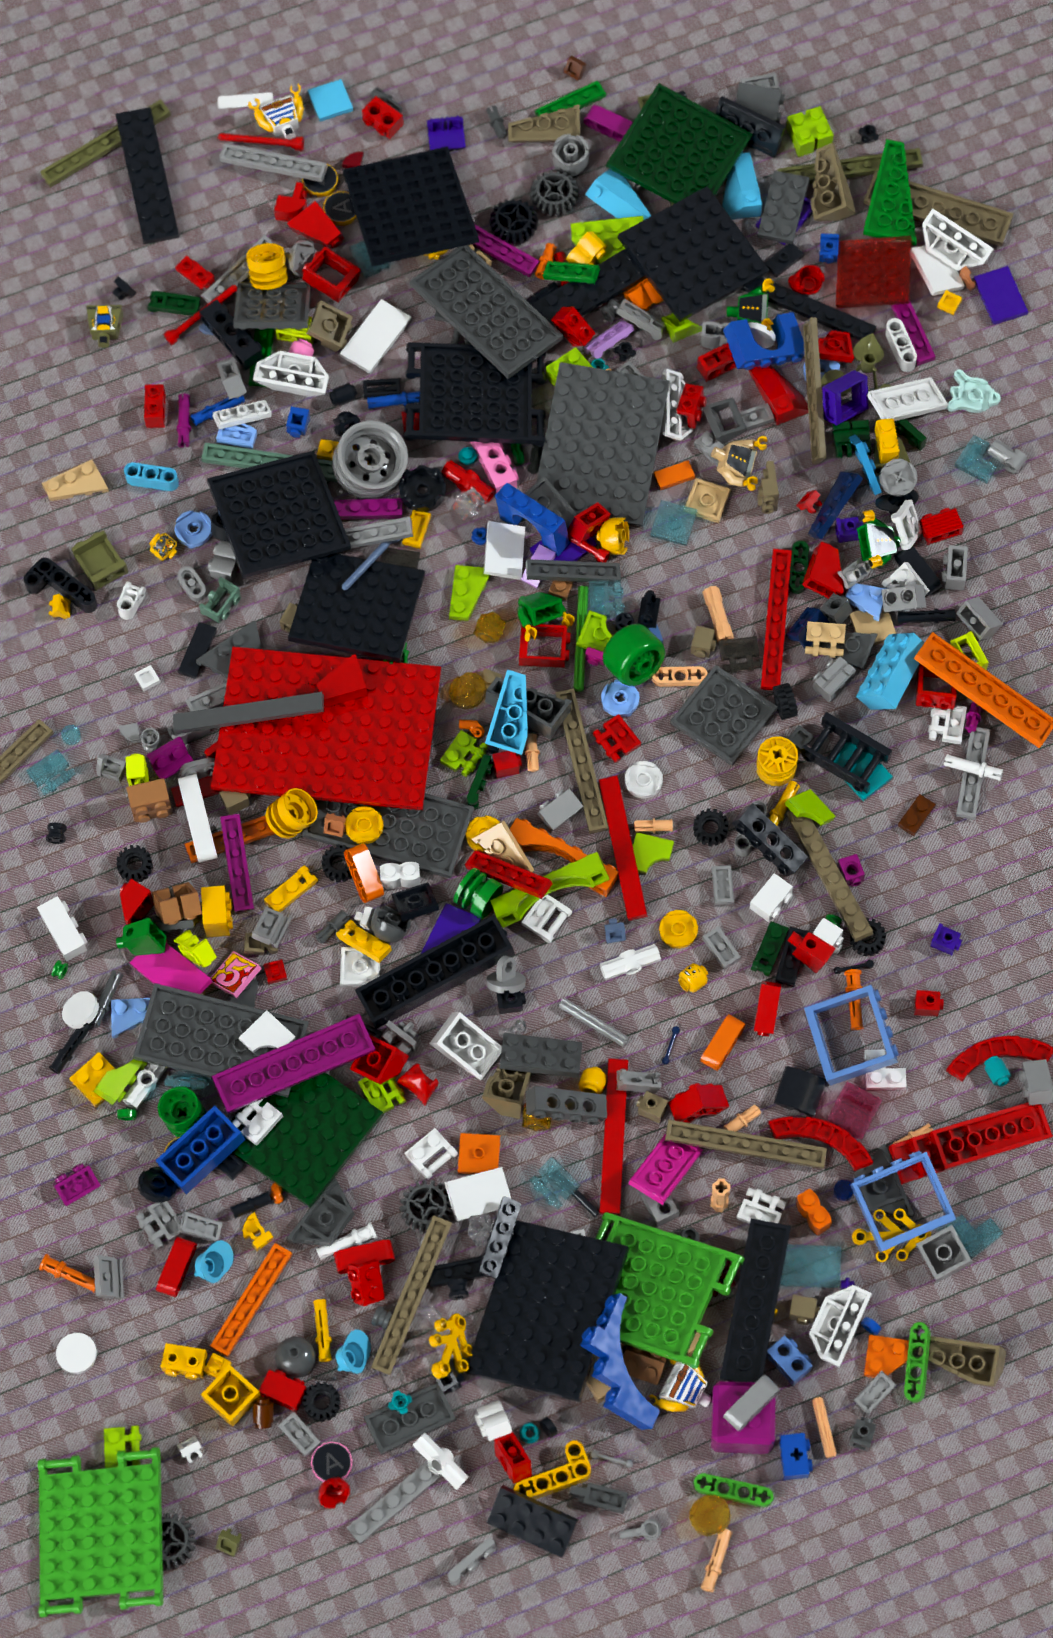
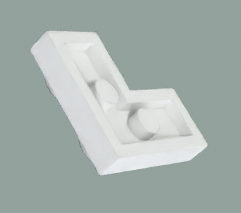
(885, 1077)

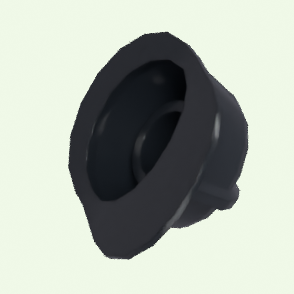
(893, 503)

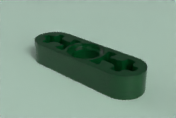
(795, 560)

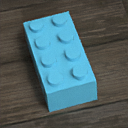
(890, 672)

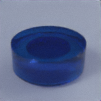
(843, 1190)

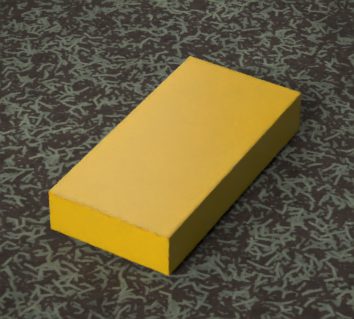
(420, 523)

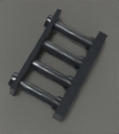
(847, 734)

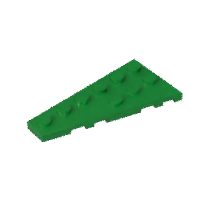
(891, 202)

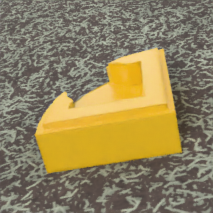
(251, 1225)

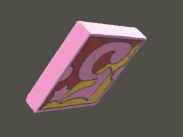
(235, 974)

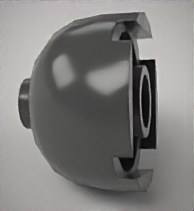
(388, 925)
(295, 1357)

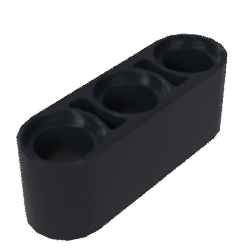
(921, 568)

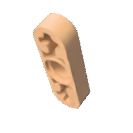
(685, 670)

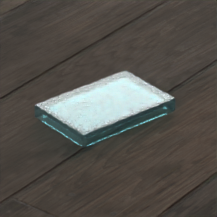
(812, 1266)

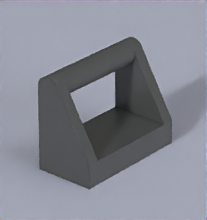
(711, 412)

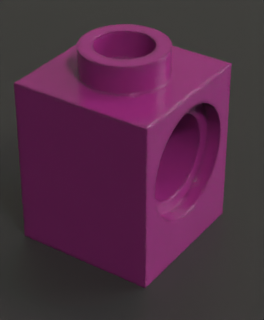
(851, 862)

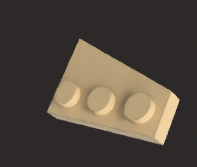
(76, 481)
(503, 846)

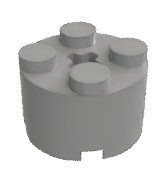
(571, 154)

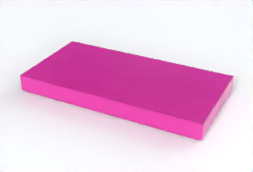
(171, 970)
(664, 1169)

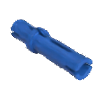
(392, 400)
(207, 412)

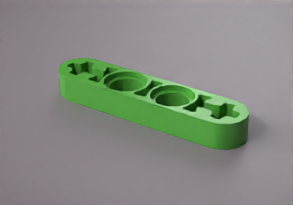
(913, 1362)
(734, 1486)

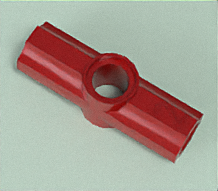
(467, 479)

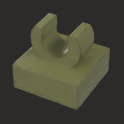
(228, 1542)

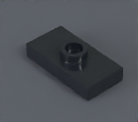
(784, 259)

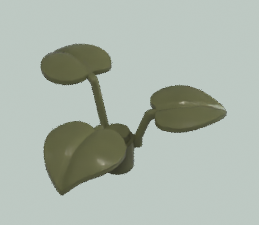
(868, 353)

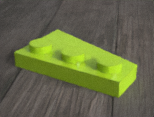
(466, 590)

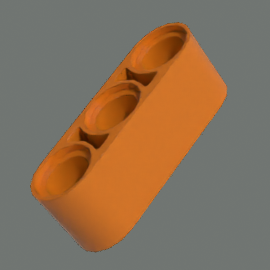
(364, 873)
(722, 1042)

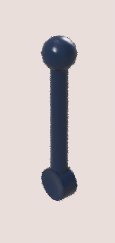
(675, 1030)

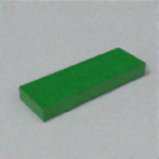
(571, 272)

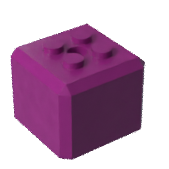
(755, 1437)

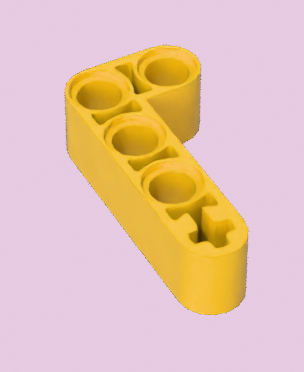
(550, 1476)

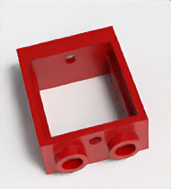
(336, 262)
(540, 661)
(928, 698)

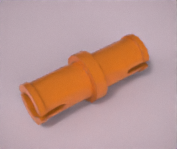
(547, 256)

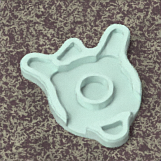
(971, 394)

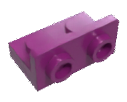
(169, 758)
(75, 1184)

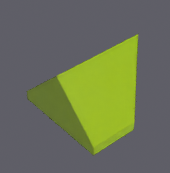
(680, 330)

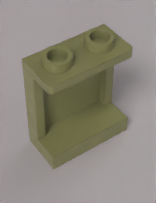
(99, 560)

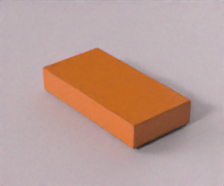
(674, 475)

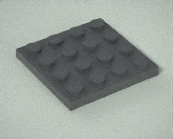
(273, 308)
(723, 715)

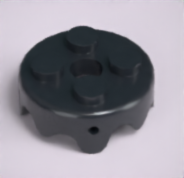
(422, 477)

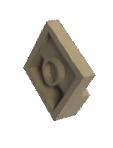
(330, 326)
(768, 491)

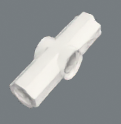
(630, 962)
(139, 1090)
(440, 1461)

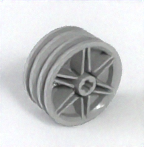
(387, 441)

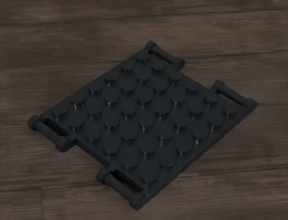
(470, 398)

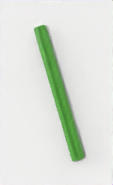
(582, 607)

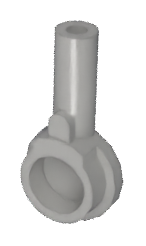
(649, 1530)

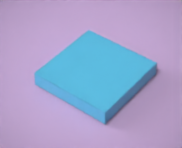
(330, 100)

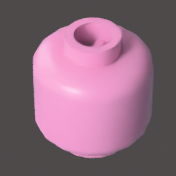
(301, 347)

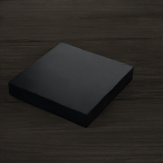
(415, 901)

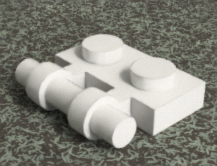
(953, 726)
(260, 1124)
(753, 1210)

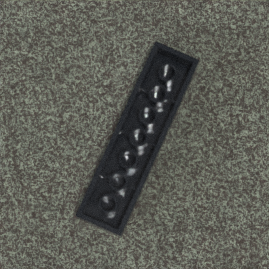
(434, 972)

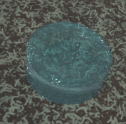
(71, 734)

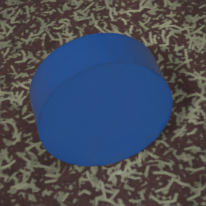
(870, 1326)

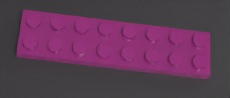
(293, 1063)

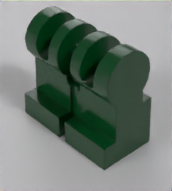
(842, 433)

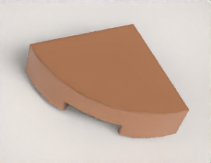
(964, 274)

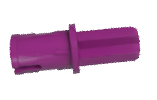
(973, 717)

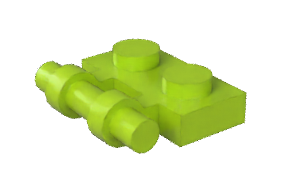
(458, 752)
(378, 1096)
(116, 1440)

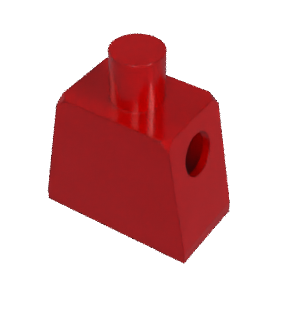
(811, 950)

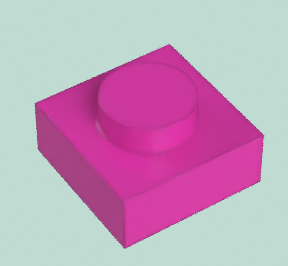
(594, 656)

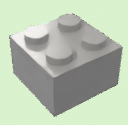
(944, 1253)

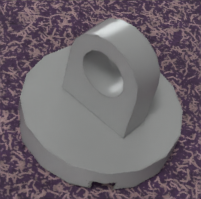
(299, 255)
(898, 477)
(506, 978)

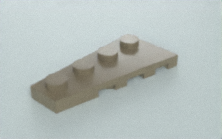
(546, 126)

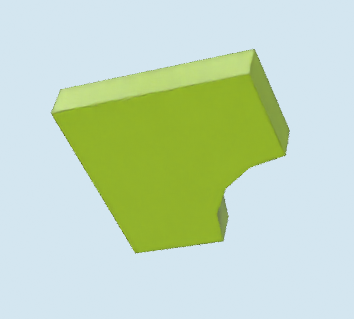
(594, 632)
(810, 806)
(651, 850)

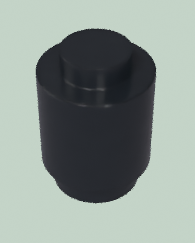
(343, 394)

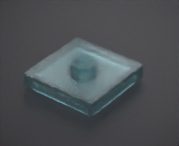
(673, 523)

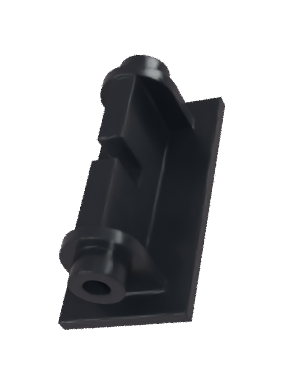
(649, 610)

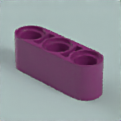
(607, 122)

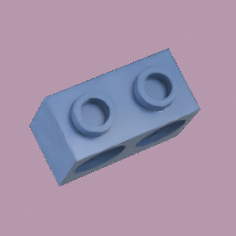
(785, 1363)

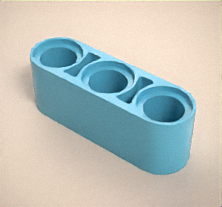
(144, 471)

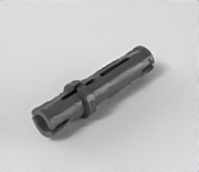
(106, 996)

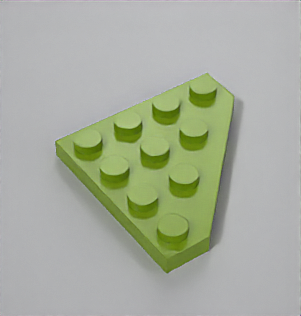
(607, 231)

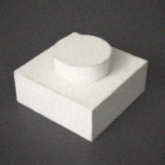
(147, 678)

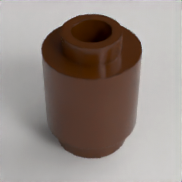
(263, 1412)

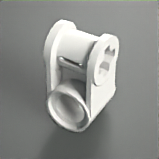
(131, 597)

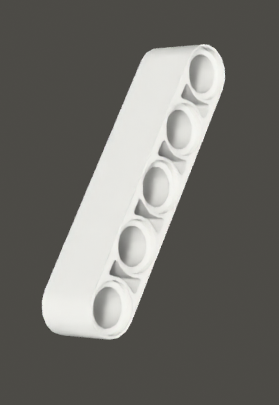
(197, 818)

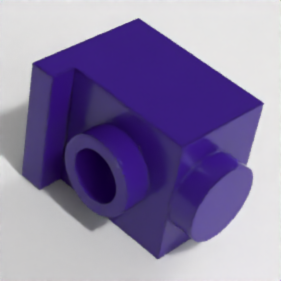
(844, 531)
(947, 946)

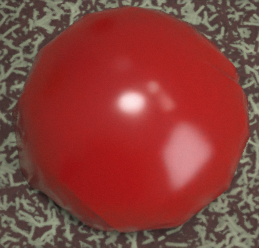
(333, 1491)

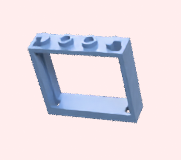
(885, 1031)
(898, 1165)

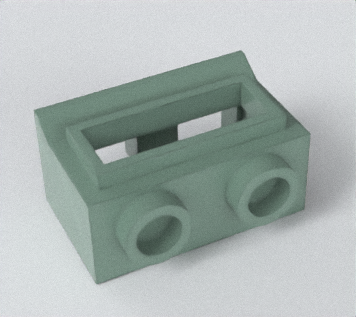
(215, 598)

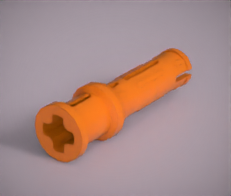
(853, 983)
(60, 1269)

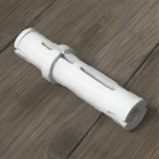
(973, 767)

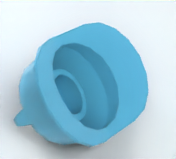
(214, 1262)
(354, 1352)

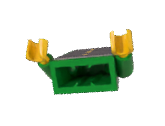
(754, 305)
(876, 540)
(539, 609)

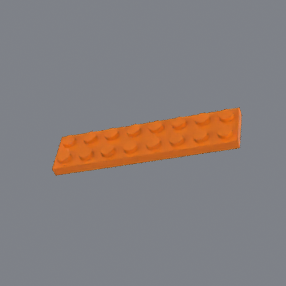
(985, 689)

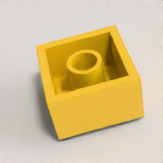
(216, 911)
(230, 1395)

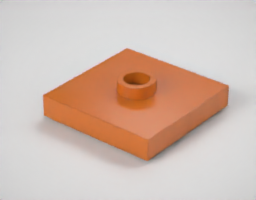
(478, 1153)

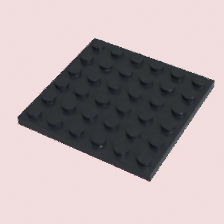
(693, 254)
(278, 514)
(367, 617)

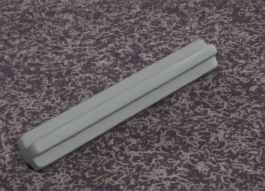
(593, 1022)

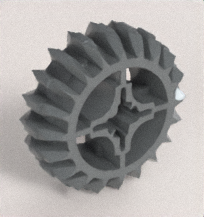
(554, 198)
(419, 1204)
(177, 1544)

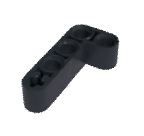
(63, 587)

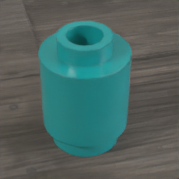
(997, 1071)

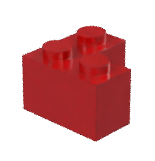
(698, 1101)

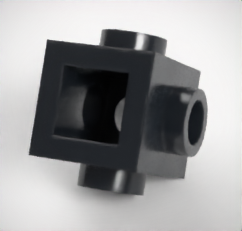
(344, 422)

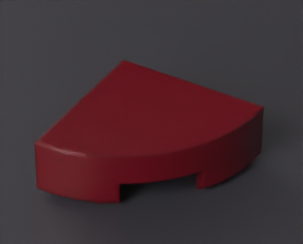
(353, 160)

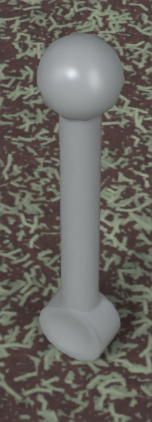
(594, 1455)

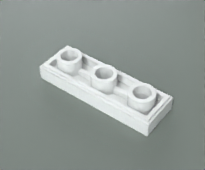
(242, 414)

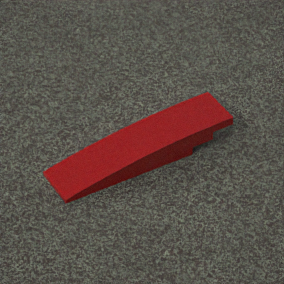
(973, 1140)

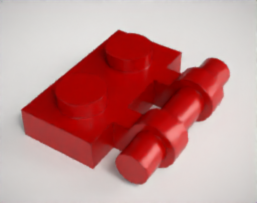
(621, 734)

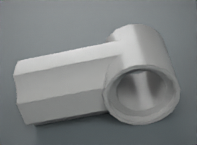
(1011, 459)

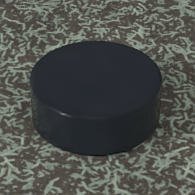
(548, 1427)

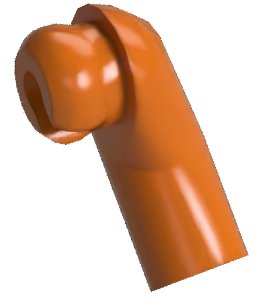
(473, 726)
(276, 1193)

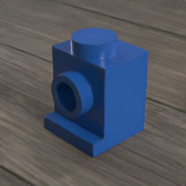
(829, 248)
(298, 421)

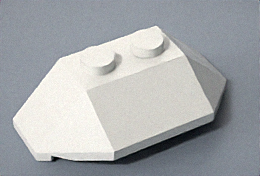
(953, 243)
(292, 374)
(674, 424)
(838, 1323)

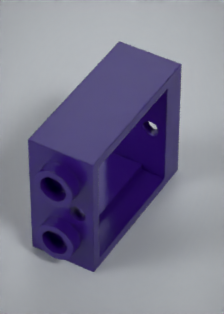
(832, 408)

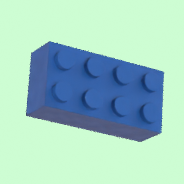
(200, 1149)

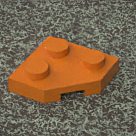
(885, 1355)

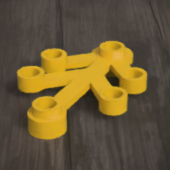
(893, 1231)
(457, 1326)

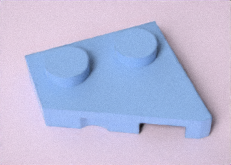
(866, 599)

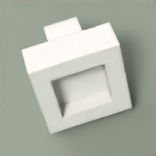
(365, 918)
(188, 1447)

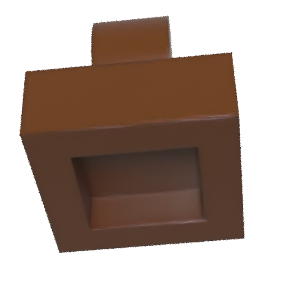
(574, 67)

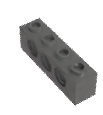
(575, 1100)

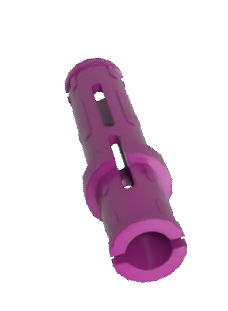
(183, 427)

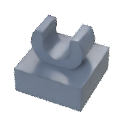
(614, 931)

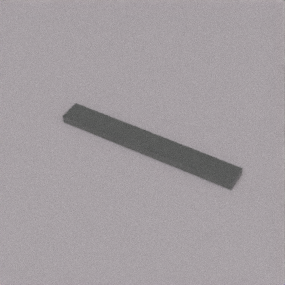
(248, 713)

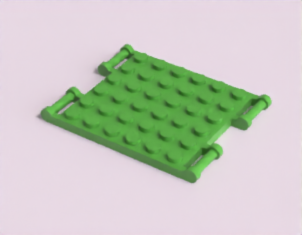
(666, 1287)
(100, 1532)

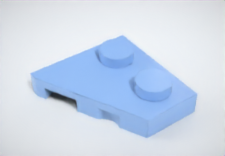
(238, 435)
(127, 1014)

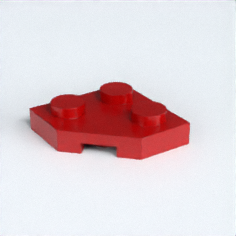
(836, 347)

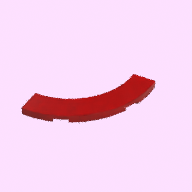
(998, 1046)
(824, 1132)

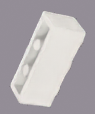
(63, 928)

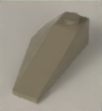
(831, 191)
(507, 1091)
(972, 1361)

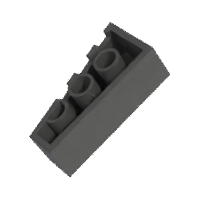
(544, 711)

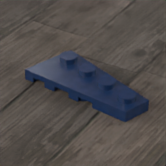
(836, 500)

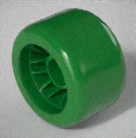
(633, 654)

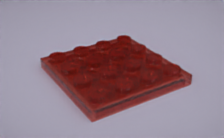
(874, 272)

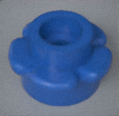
(475, 537)

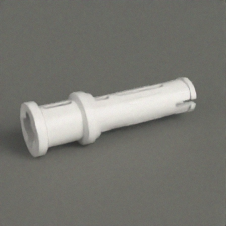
(356, 1238)

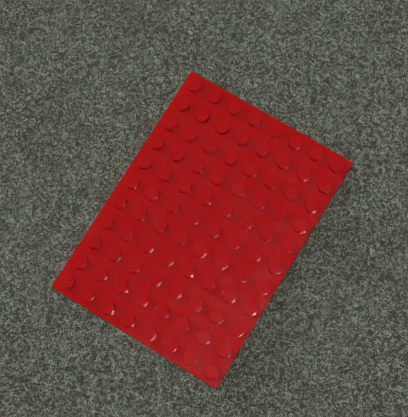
(351, 753)

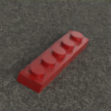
(509, 874)

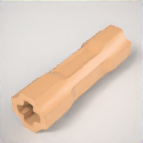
(714, 602)
(720, 1195)

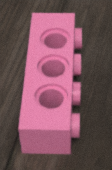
(493, 465)

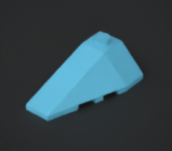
(742, 190)
(616, 196)
(509, 720)

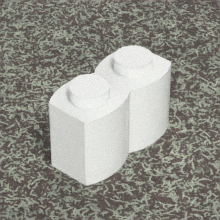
(403, 875)
(492, 1420)

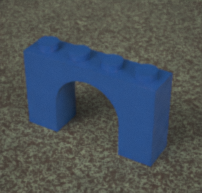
(750, 354)
(516, 506)

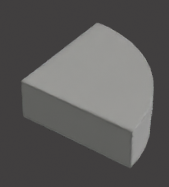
(130, 732)

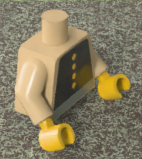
(737, 461)

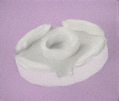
(762, 335)
(643, 779)
(80, 1009)
(76, 1353)

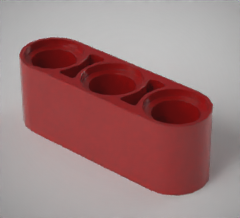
(378, 1250)
(176, 1267)

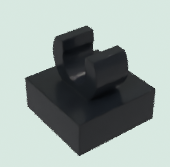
(123, 289)

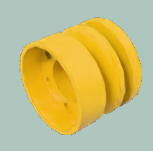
(267, 266)
(780, 770)
(291, 813)

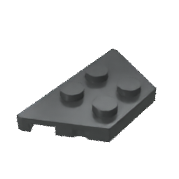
(219, 657)
(886, 1192)
(324, 1219)

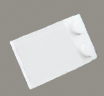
(466, 1045)

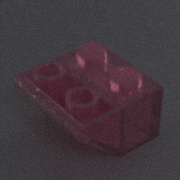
(854, 1110)

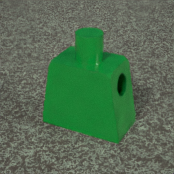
(142, 938)

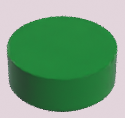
(127, 1114)

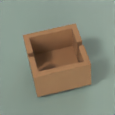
(149, 800)
(183, 904)

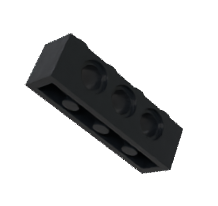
(246, 355)
(779, 841)

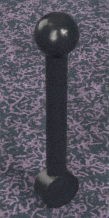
(869, 964)

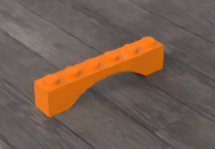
(536, 839)

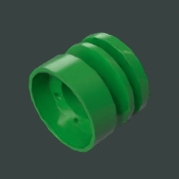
(478, 893)
(175, 1105)

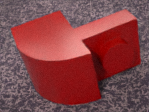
(289, 207)

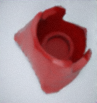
(807, 280)
(418, 1083)

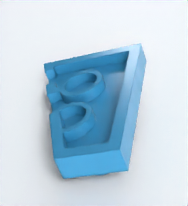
(868, 465)

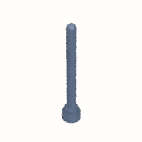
(367, 563)

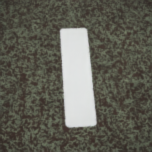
(242, 100)

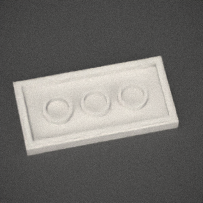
(375, 336)
(907, 399)

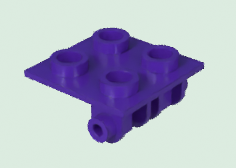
(446, 133)

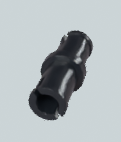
(251, 1205)

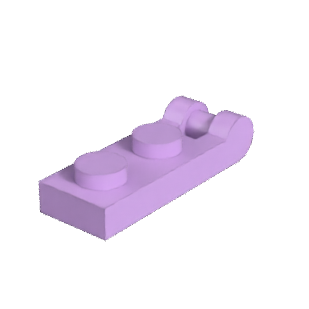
(608, 339)

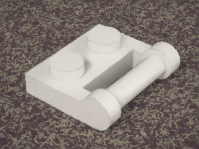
(907, 524)
(904, 574)
(541, 913)
(427, 1149)

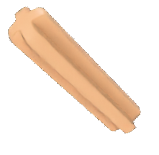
(824, 1427)

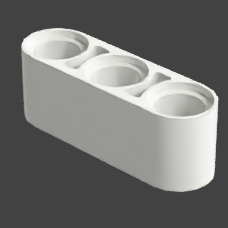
(901, 352)

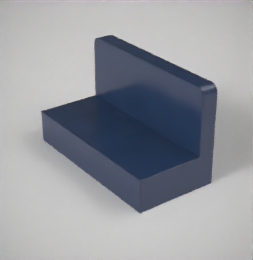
(799, 629)

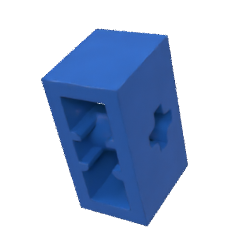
(788, 1446)

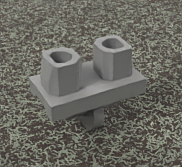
(854, 572)
(406, 1042)

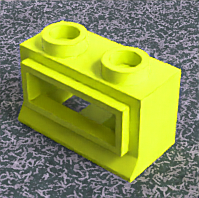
(976, 650)
(196, 952)

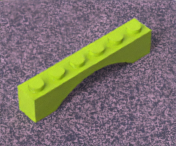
(584, 872)
(114, 1081)

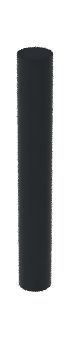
(585, 1203)

